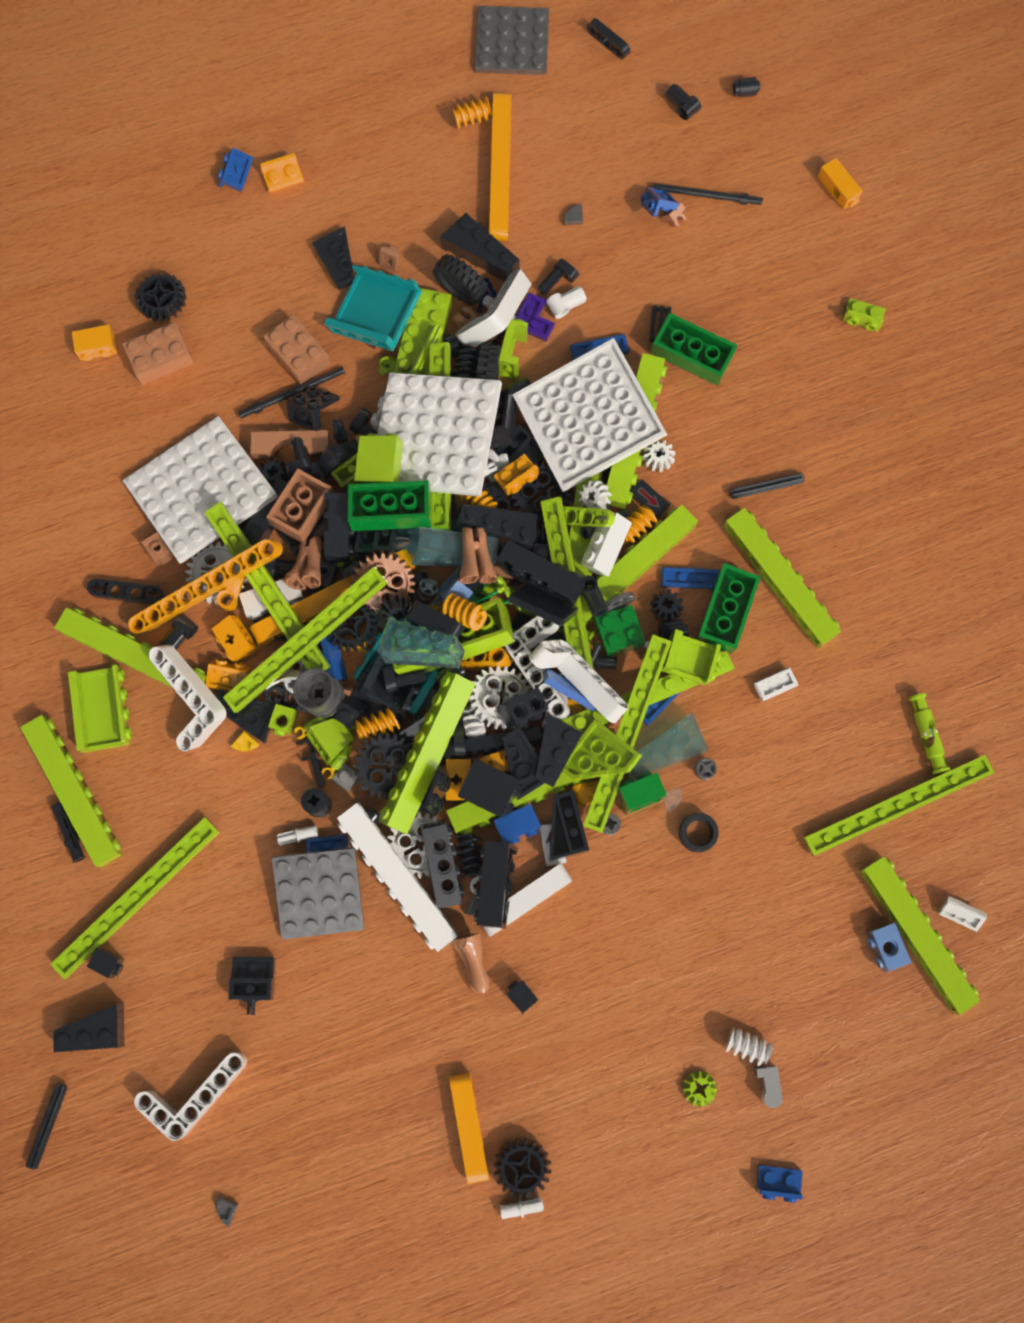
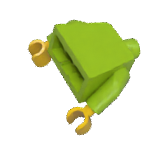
(330, 739)

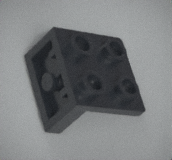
(305, 407)
(433, 799)

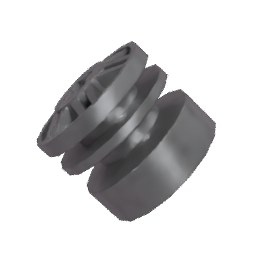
(309, 689)

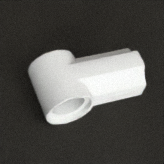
(562, 303)

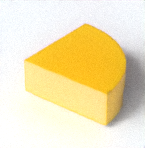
(244, 743)

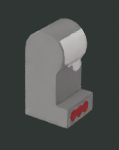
(771, 1093)

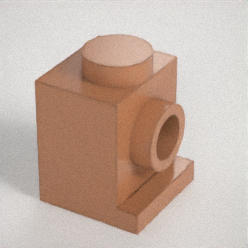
(153, 543)

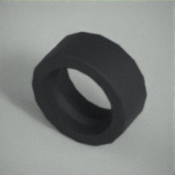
(714, 833)

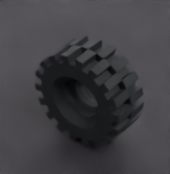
(488, 362)

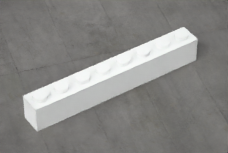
(397, 876)

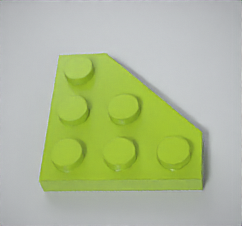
(600, 754)

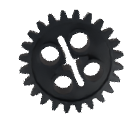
(535, 487)
(387, 748)

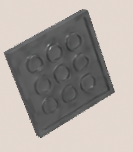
(512, 40)
(318, 893)

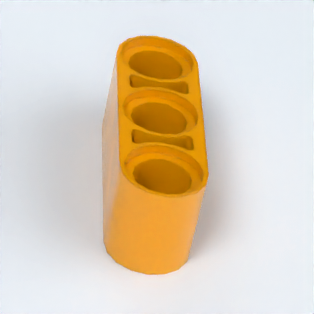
(489, 660)

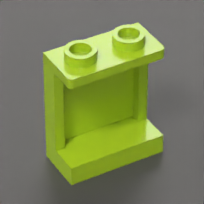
(509, 365)
(692, 659)

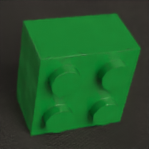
(619, 631)
(641, 793)

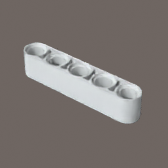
(534, 894)

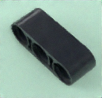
(433, 620)

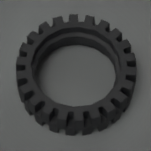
(459, 279)

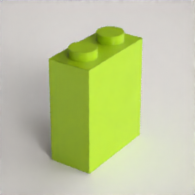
(378, 459)

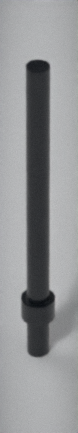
(743, 199)
(257, 407)

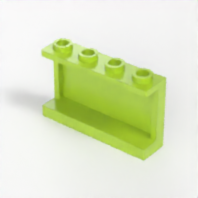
(99, 709)

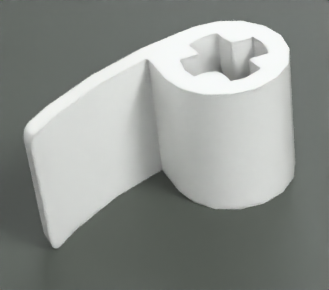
(288, 678)

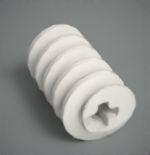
(749, 1046)

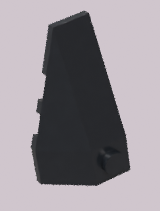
(257, 526)

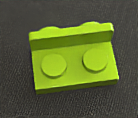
(864, 315)

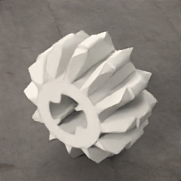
(665, 459)
(595, 495)
(472, 725)

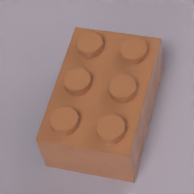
(297, 350)
(158, 353)
(299, 506)

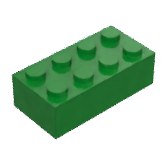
(694, 349)
(389, 505)
(728, 607)

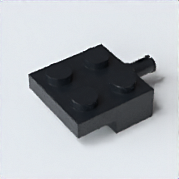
(522, 444)
(378, 541)
(252, 980)

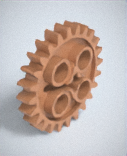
(392, 568)

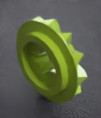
(689, 1086)

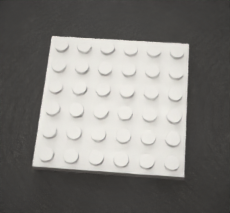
(589, 415)
(443, 428)
(194, 478)

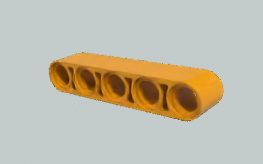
(469, 1128)

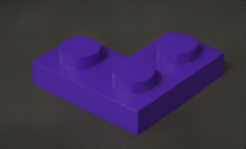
(530, 313)

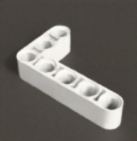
(499, 312)
(561, 655)
(531, 670)
(196, 695)
(196, 1101)

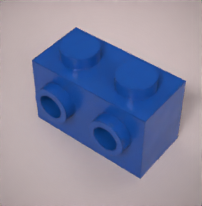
(517, 825)

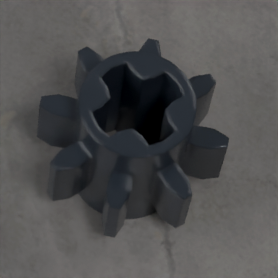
(454, 343)

